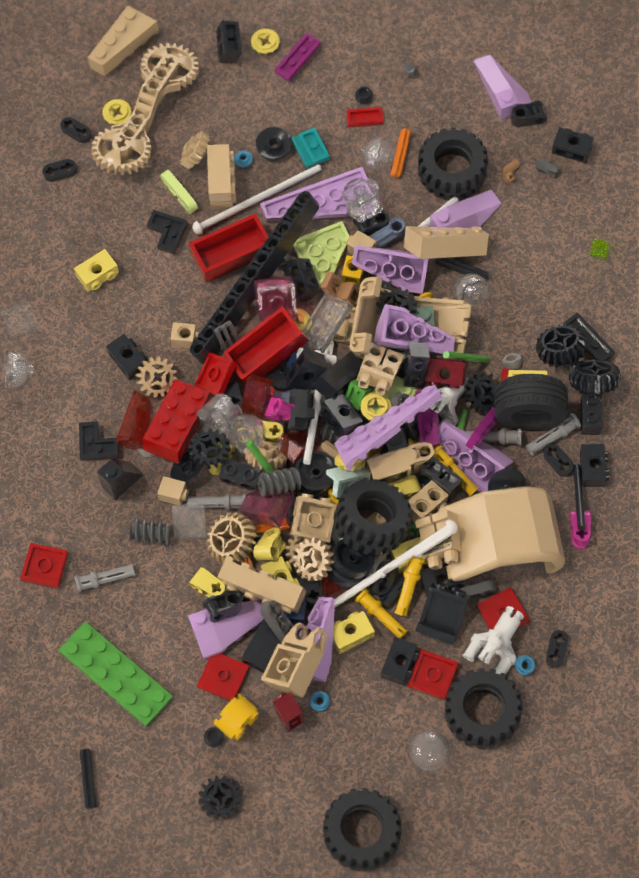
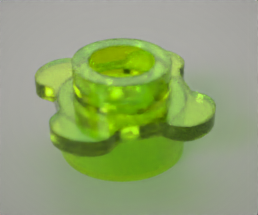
(599, 244)

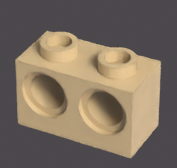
(423, 501)

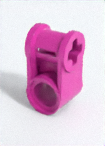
(278, 410)
(580, 543)

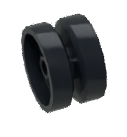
(314, 477)
(349, 565)

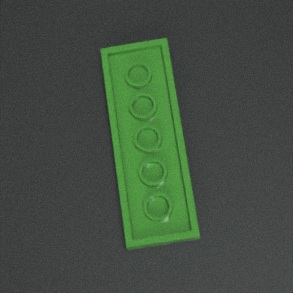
(115, 674)

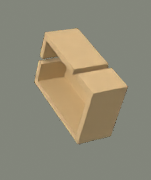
(221, 177)

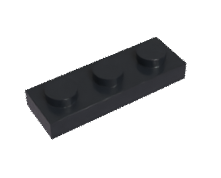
(596, 346)

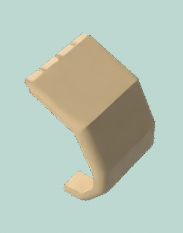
(448, 316)
(506, 530)

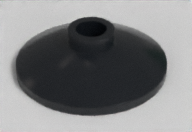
(272, 136)
(279, 377)
(186, 469)
(506, 478)

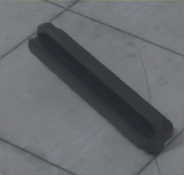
(460, 267)
(88, 778)

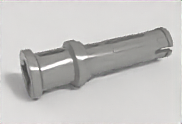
(557, 432)
(502, 437)
(228, 501)
(128, 571)

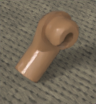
(508, 171)

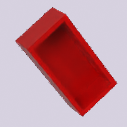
(228, 247)
(267, 345)
(175, 421)

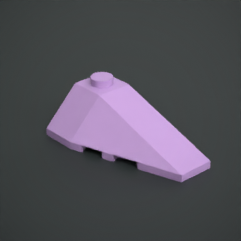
(501, 86)
(468, 212)
(393, 266)
(399, 327)
(477, 463)
(322, 617)
(216, 636)

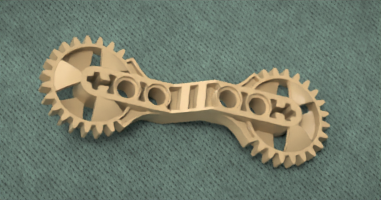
(133, 133)

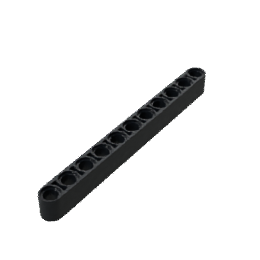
(260, 268)

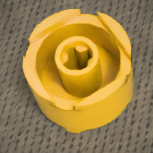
(236, 716)

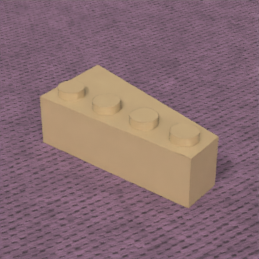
(122, 39)
(445, 241)
(261, 585)

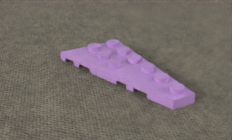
(327, 193)
(383, 427)

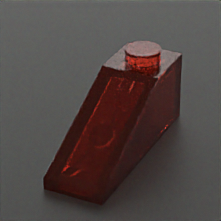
(135, 422)

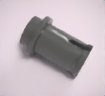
(547, 167)

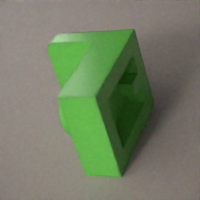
(356, 394)

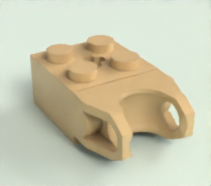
(398, 462)
(295, 661)

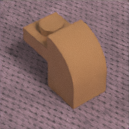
(345, 291)

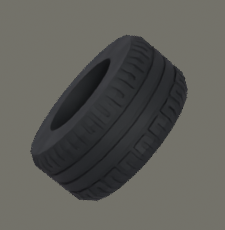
(531, 402)

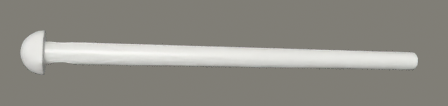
(199, 227)
(313, 422)
(450, 528)

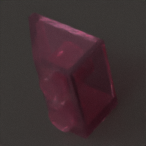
(273, 294)
(267, 510)

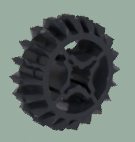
(561, 345)
(594, 376)

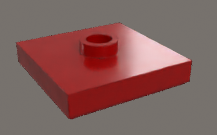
(215, 374)
(44, 565)
(493, 608)
(433, 674)
(223, 676)

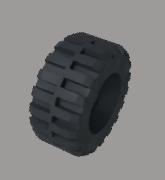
(452, 184)
(378, 498)
(476, 733)
(369, 856)

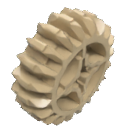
(229, 528)

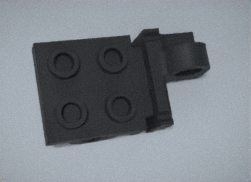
(303, 410)

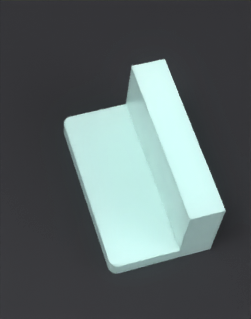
(345, 478)

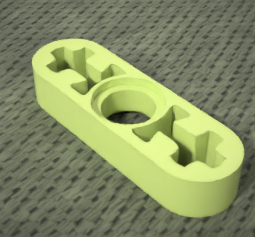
(179, 191)

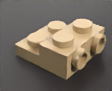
(313, 517)

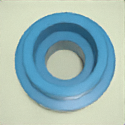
(243, 163)
(529, 662)
(316, 695)

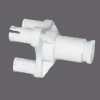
(447, 403)
(496, 642)

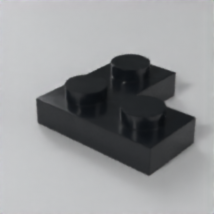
(171, 229)
(94, 448)

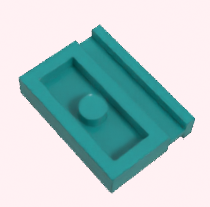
(310, 148)

